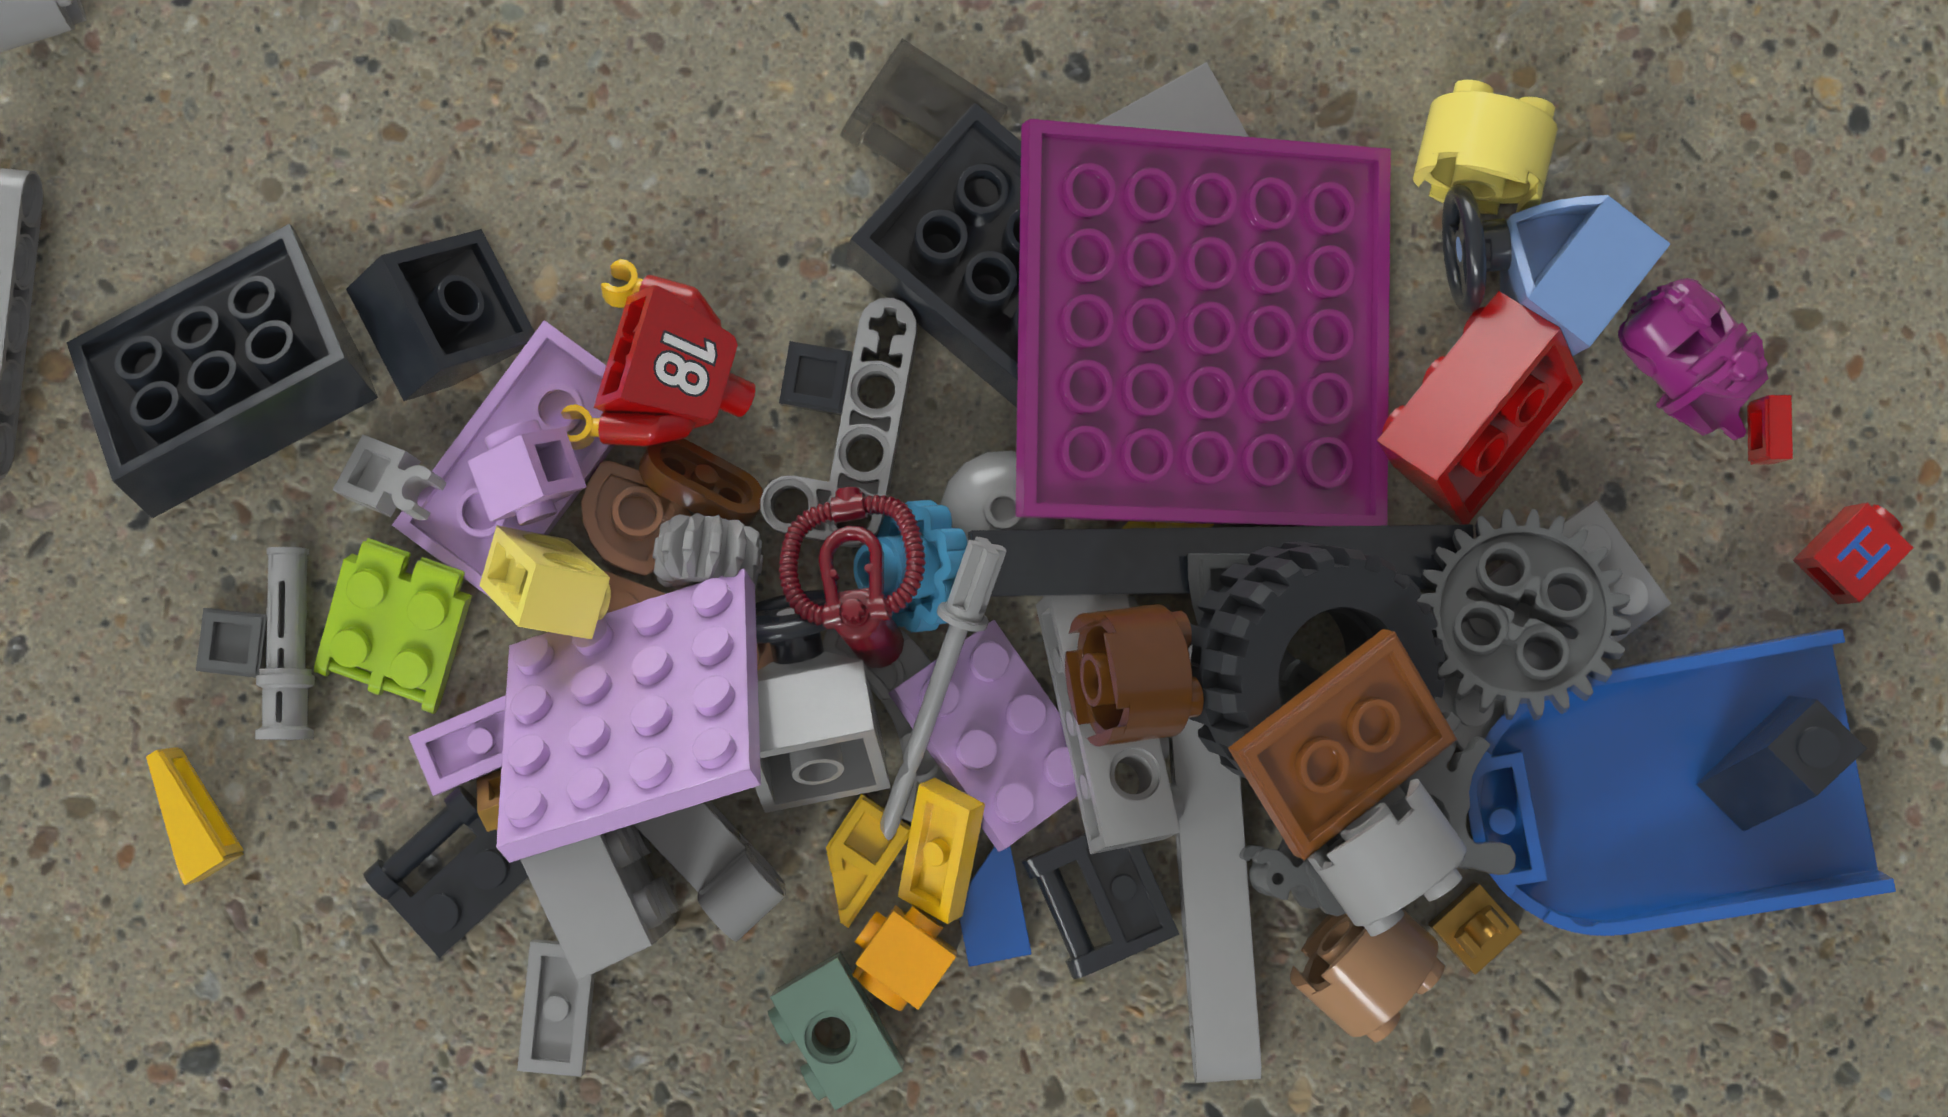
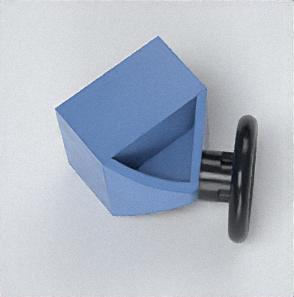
(1559, 259)

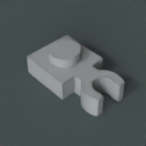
(386, 479)

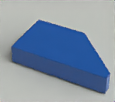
(993, 912)

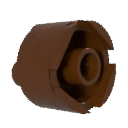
(1132, 674)

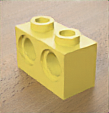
(545, 583)

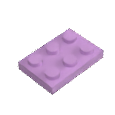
(996, 736)

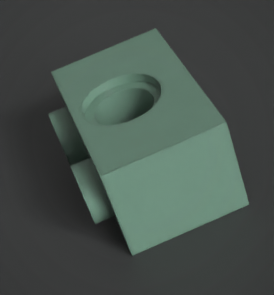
(833, 992)

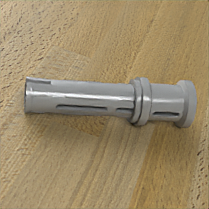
(285, 677)

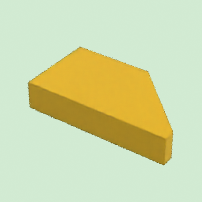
(861, 856)

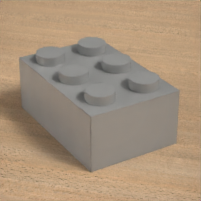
(602, 898)

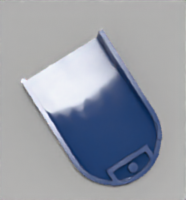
(1611, 806)

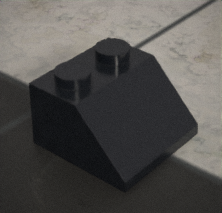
(440, 312)

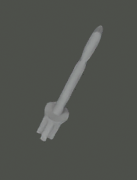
(964, 613)

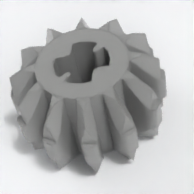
(704, 549)

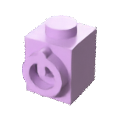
(526, 472)

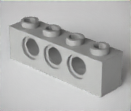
(1108, 813)

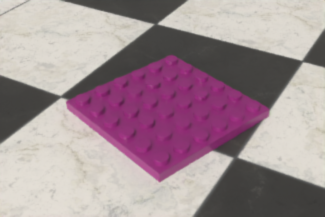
(1201, 328)

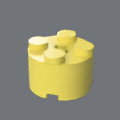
(1489, 145)

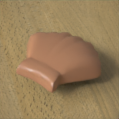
(625, 517)

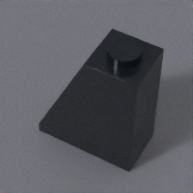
(1781, 763)

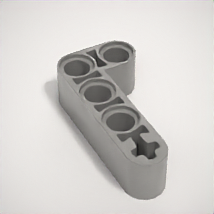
(860, 421)
(725, 869)

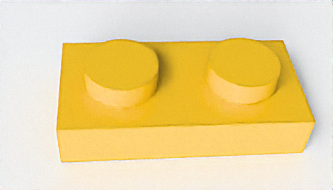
(941, 850)

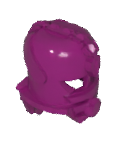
(1695, 356)

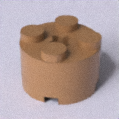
(1367, 978)

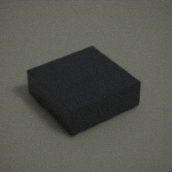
(815, 378)

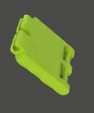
(394, 624)

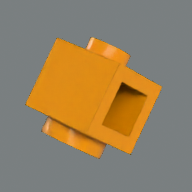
(902, 957)

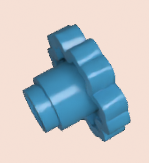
(943, 557)

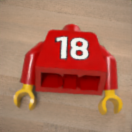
(663, 367)

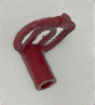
(861, 614)

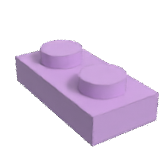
(462, 747)

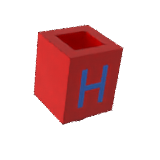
(1854, 552)

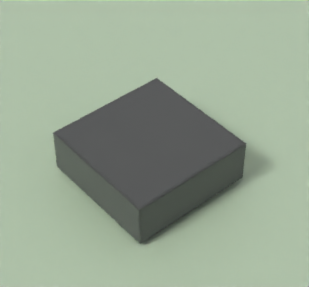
(232, 642)

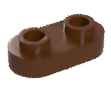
(701, 481)

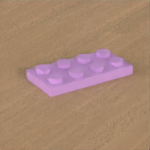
(535, 387)

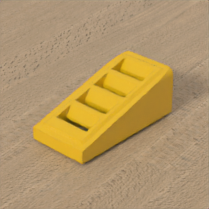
(193, 822)

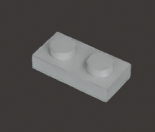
(554, 1014)

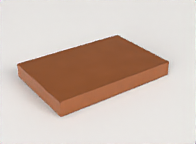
(1343, 743)

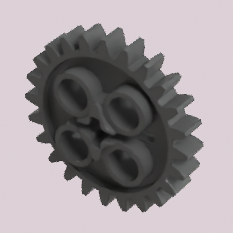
(1542, 560)

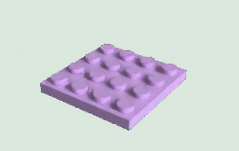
(630, 720)

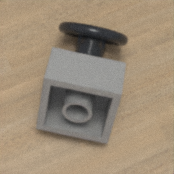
(814, 715)

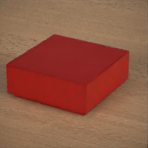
(1770, 430)

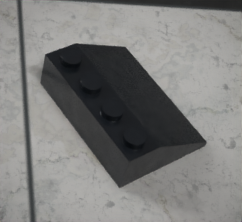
(954, 246)
(218, 373)

